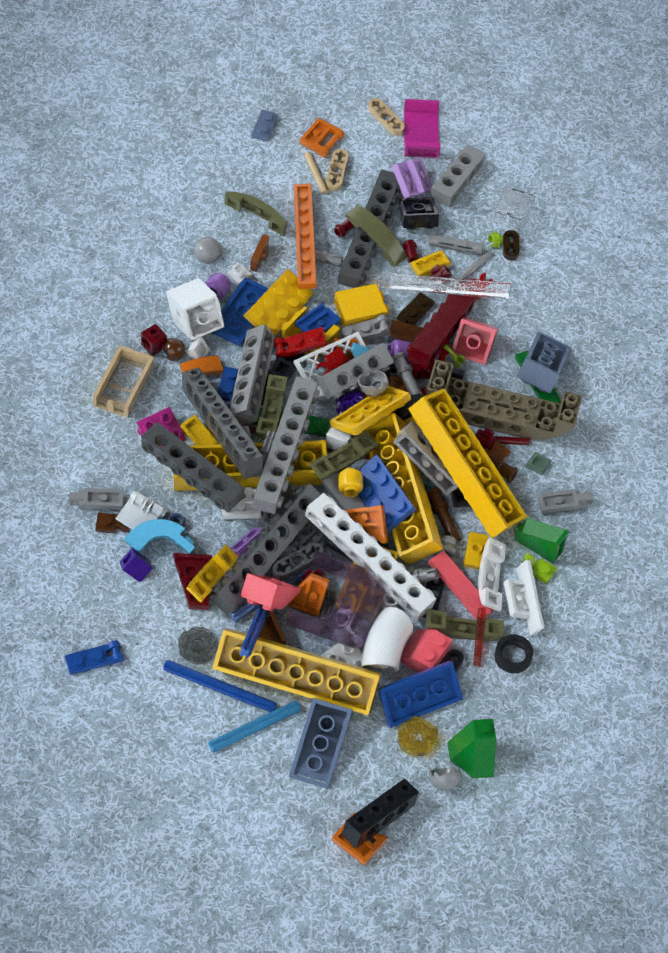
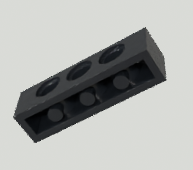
(380, 813)

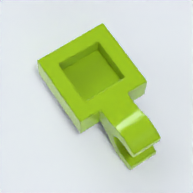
(542, 569)

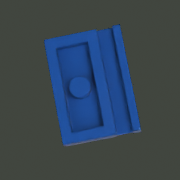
(318, 318)

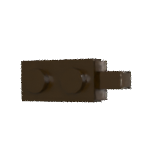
(415, 309)

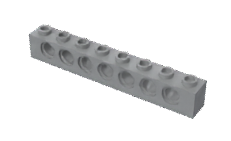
(263, 498)

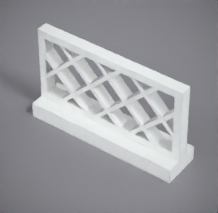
(303, 373)

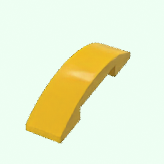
(212, 573)

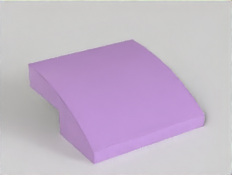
(412, 177)

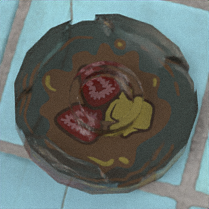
(192, 647)

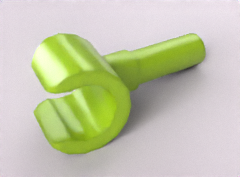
(456, 357)

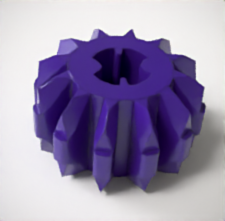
(348, 400)

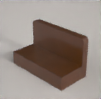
(403, 331)
(271, 629)

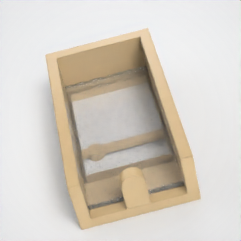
(123, 381)

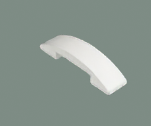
(489, 574)

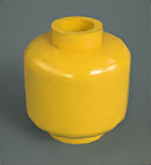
(350, 482)

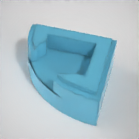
(358, 349)

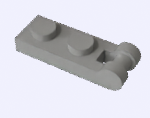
(367, 328)

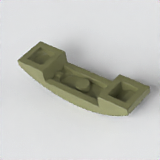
(240, 200)
(378, 232)
(272, 404)
(344, 457)
(463, 628)

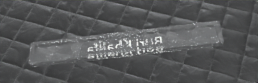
(439, 285)

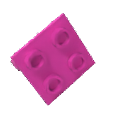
(166, 419)

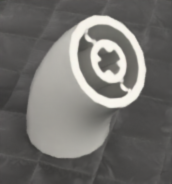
(386, 641)

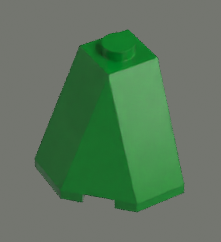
(474, 748)

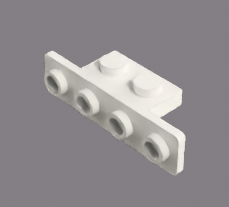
(523, 598)

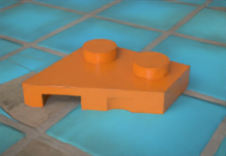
(372, 521)
(311, 595)

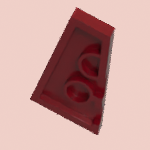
(188, 567)

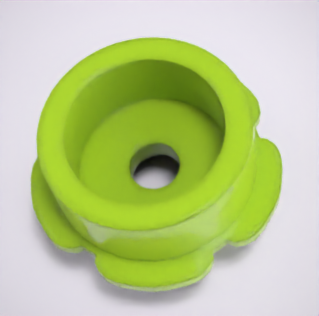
(496, 238)

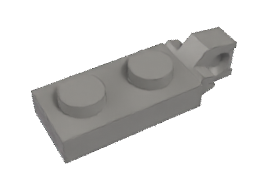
(97, 498)
(563, 501)

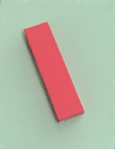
(458, 583)

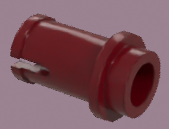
(343, 228)
(410, 248)

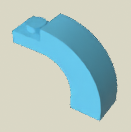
(158, 529)

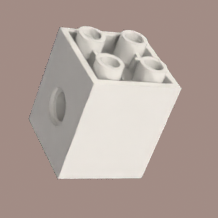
(195, 309)

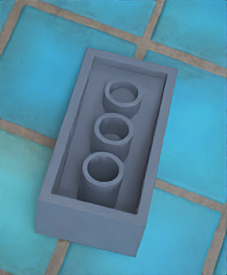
(543, 362)
(321, 742)

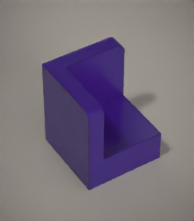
(136, 565)

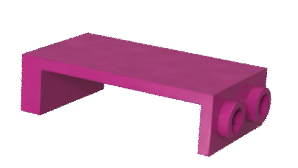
(421, 128)

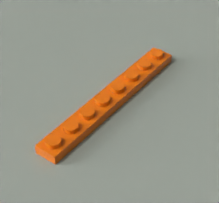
(305, 236)

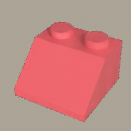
(474, 340)
(268, 592)
(425, 649)

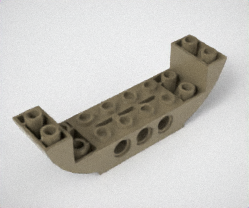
(506, 410)

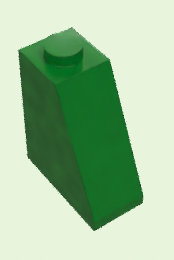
(542, 538)

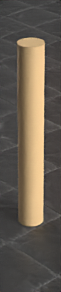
(315, 172)

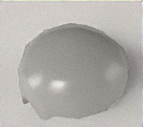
(207, 250)
(373, 383)
(445, 778)

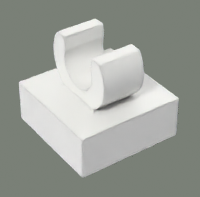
(238, 273)
(197, 348)

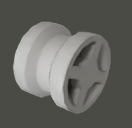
(448, 546)

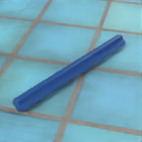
(254, 631)
(219, 686)

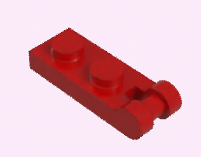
(300, 343)

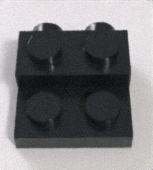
(418, 213)

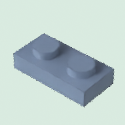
(264, 125)

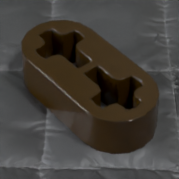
(515, 245)

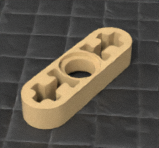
(385, 110)
(340, 165)

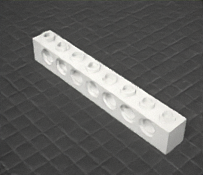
(358, 553)

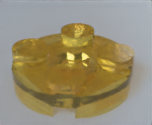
(417, 726)

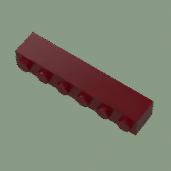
(439, 329)

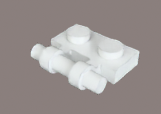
(244, 508)

